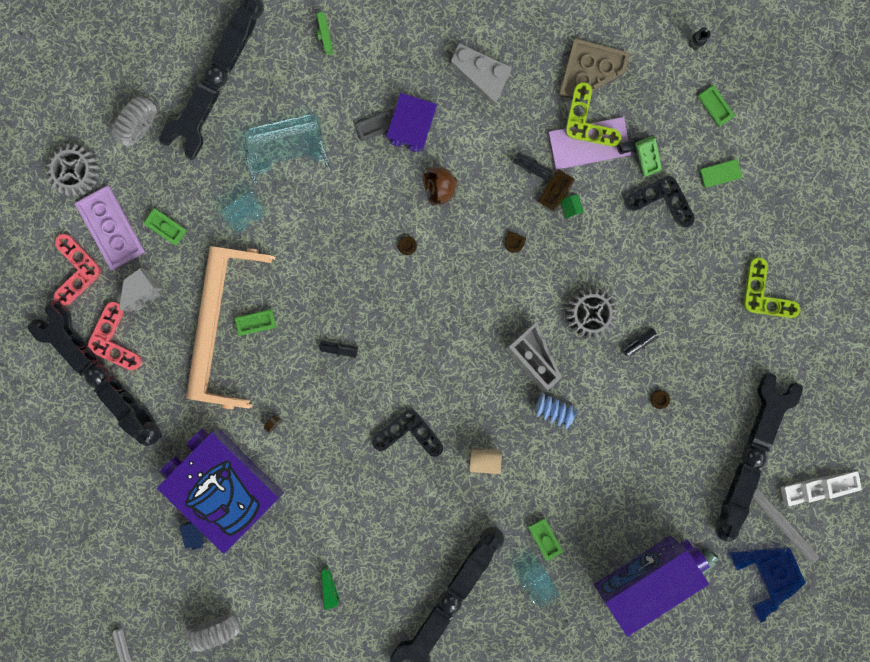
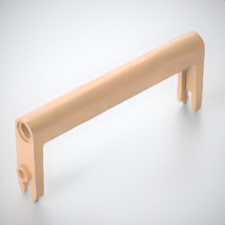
(208, 323)

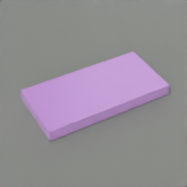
(573, 152)
(110, 227)

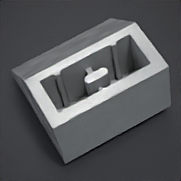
(138, 289)

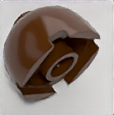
(440, 185)

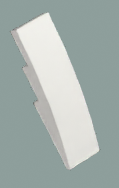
(821, 488)

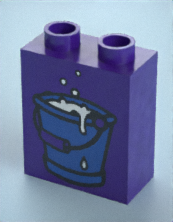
(218, 488)
(653, 583)

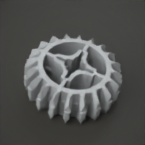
(134, 121)
(65, 175)
(598, 320)
(212, 633)

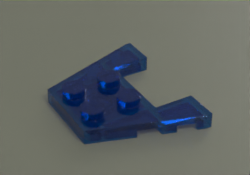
(778, 572)

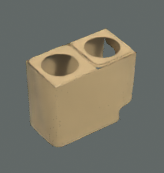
(485, 460)

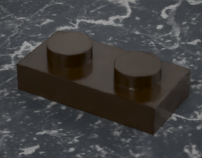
(556, 190)

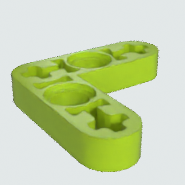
(580, 121)
(761, 300)

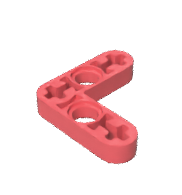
(82, 273)
(105, 339)

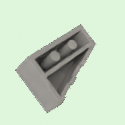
(481, 71)

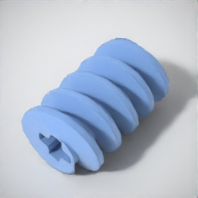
(555, 411)

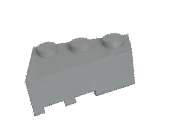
(534, 358)

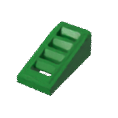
(330, 594)

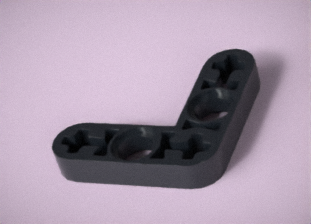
(660, 193)
(413, 428)

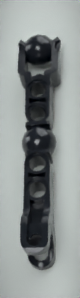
(215, 77)
(132, 416)
(745, 481)
(450, 600)

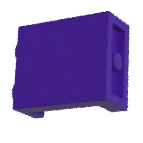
(411, 122)

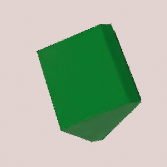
(572, 206)

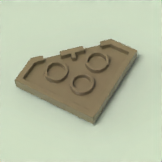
(592, 65)

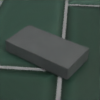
(374, 125)

